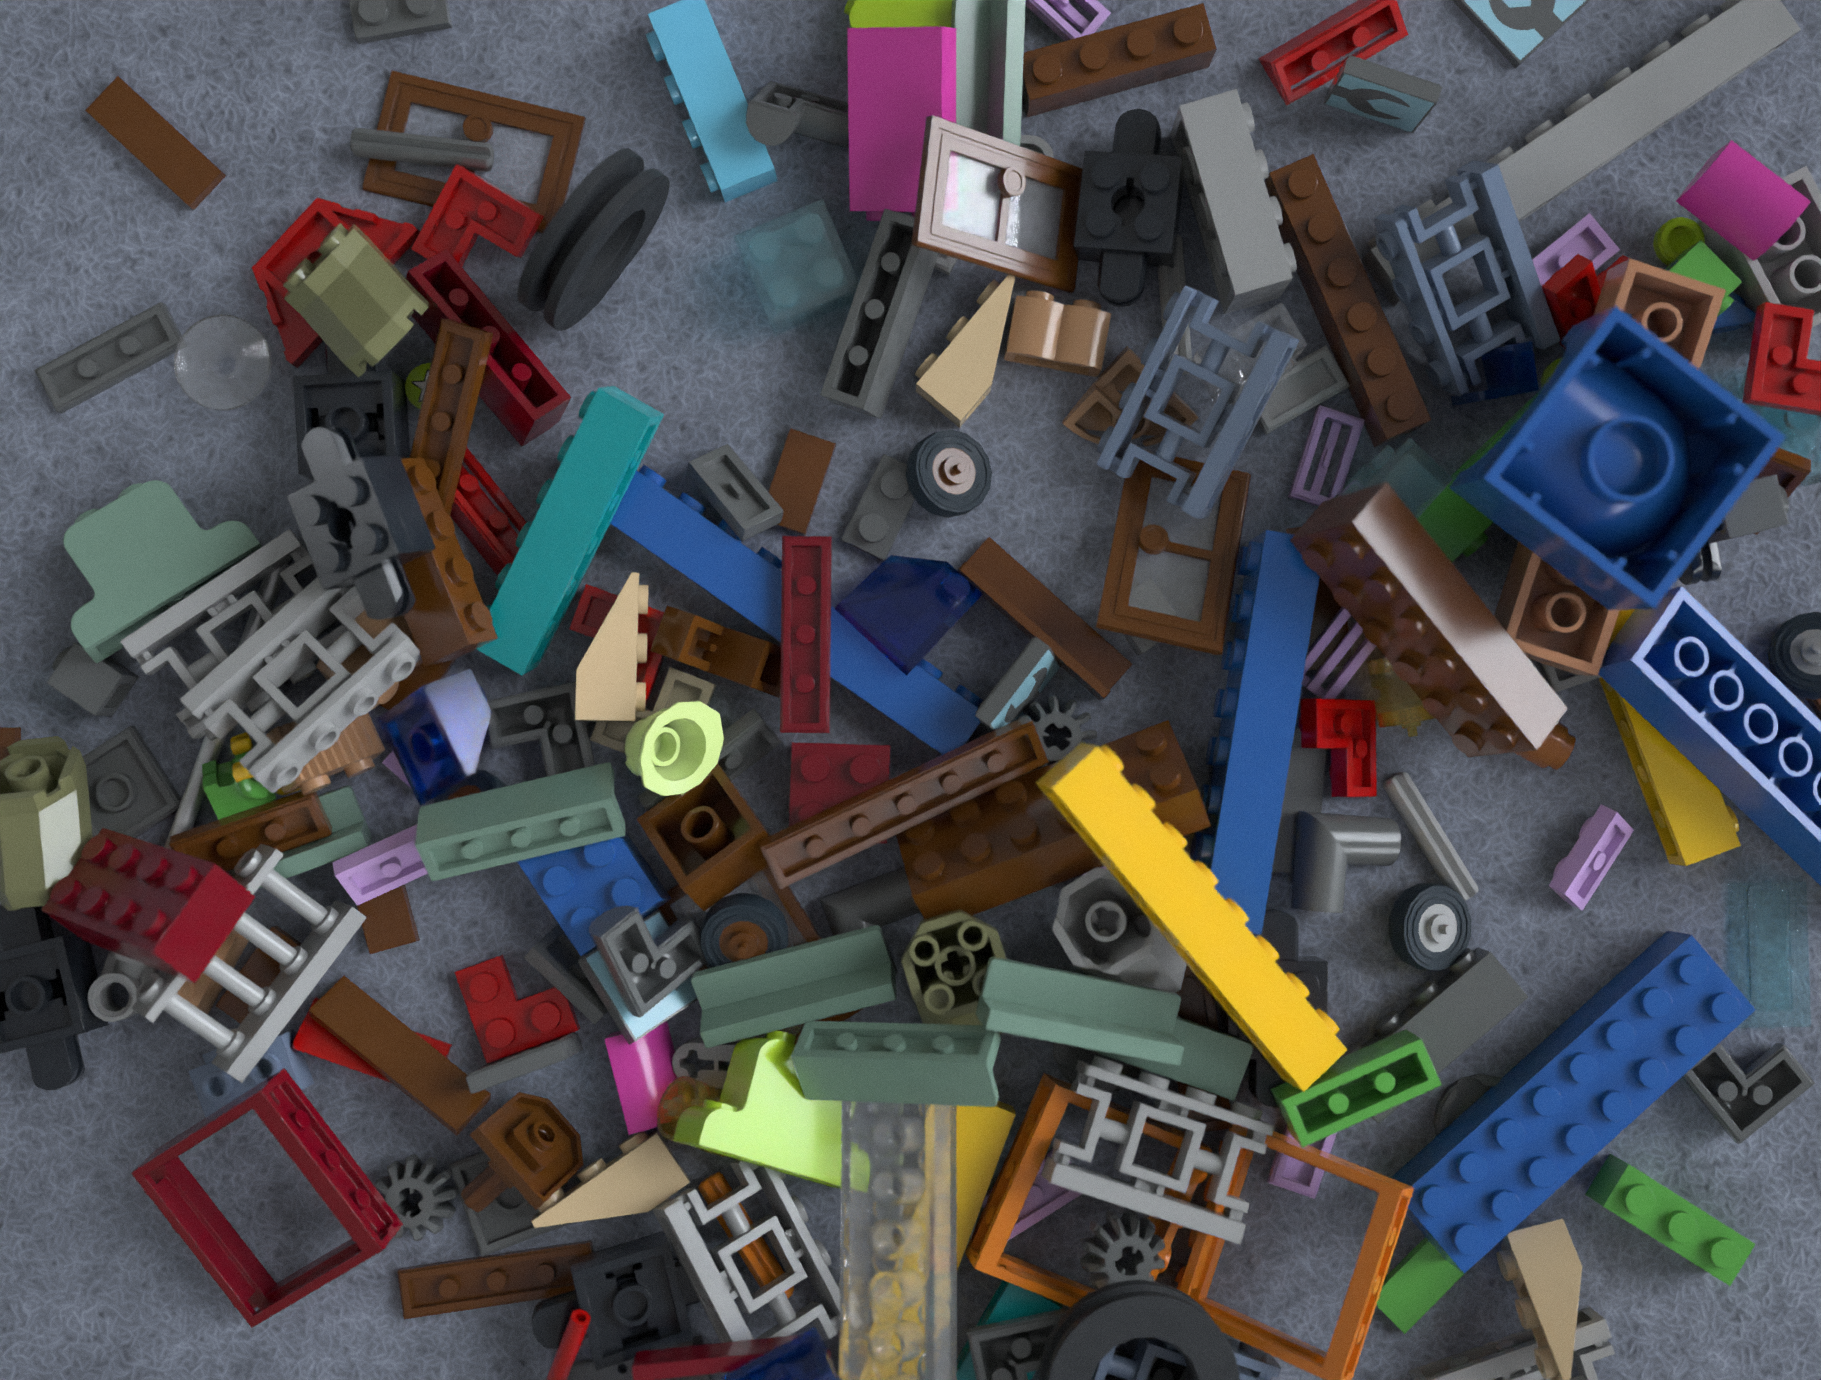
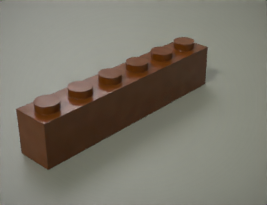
(1346, 303)

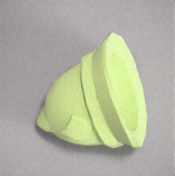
(675, 747)

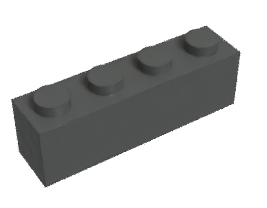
(880, 318)
(1453, 1011)

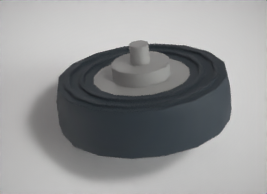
(1796, 655)
(1429, 926)

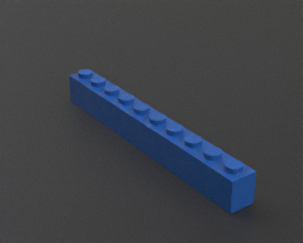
(753, 588)

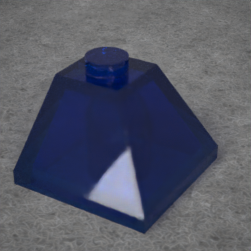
(908, 607)
(439, 733)

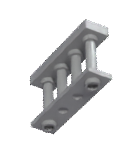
(269, 1006)

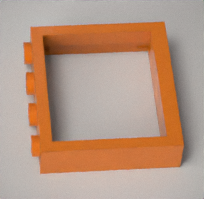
(1017, 1178)
(1364, 1286)

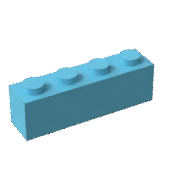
(712, 97)

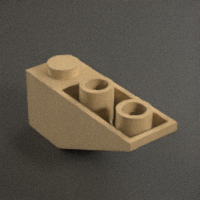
(966, 368)
(609, 668)
(625, 1186)
(1548, 1287)

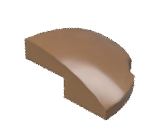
(1101, 409)

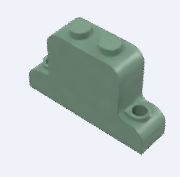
(143, 560)

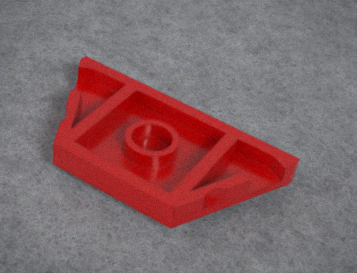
(302, 242)

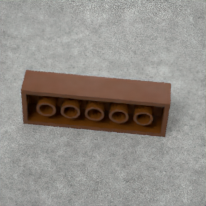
(1428, 622)
(1021, 843)

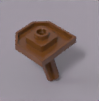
(528, 1149)

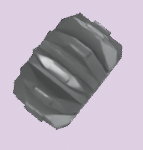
(1058, 721)
(431, 1209)
(1104, 1249)

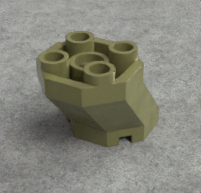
(354, 298)
(41, 819)
(948, 966)

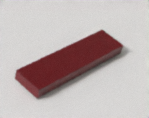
(806, 634)

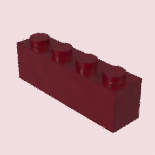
(514, 379)

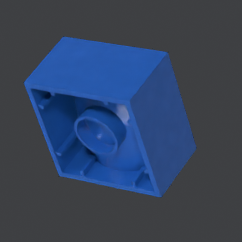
(1620, 463)

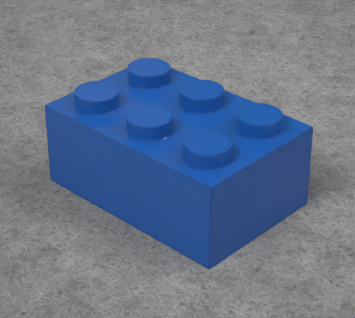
(592, 880)

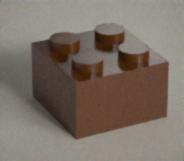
(707, 838)

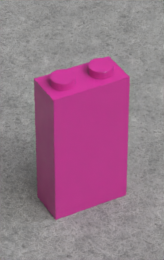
(892, 87)

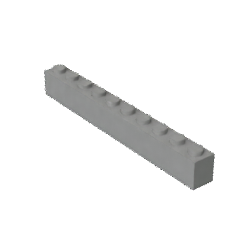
(1621, 116)

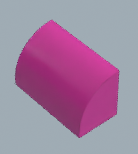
(1743, 200)
(641, 1074)

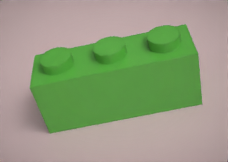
(1358, 1087)
(1670, 1219)

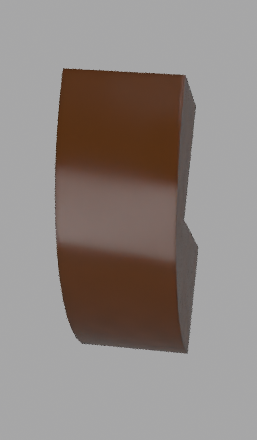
(719, 650)

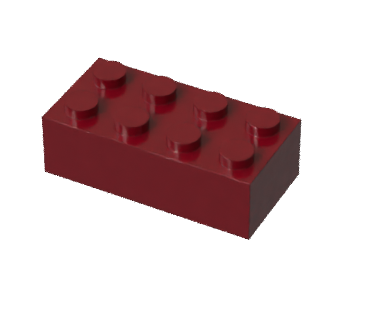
(149, 903)

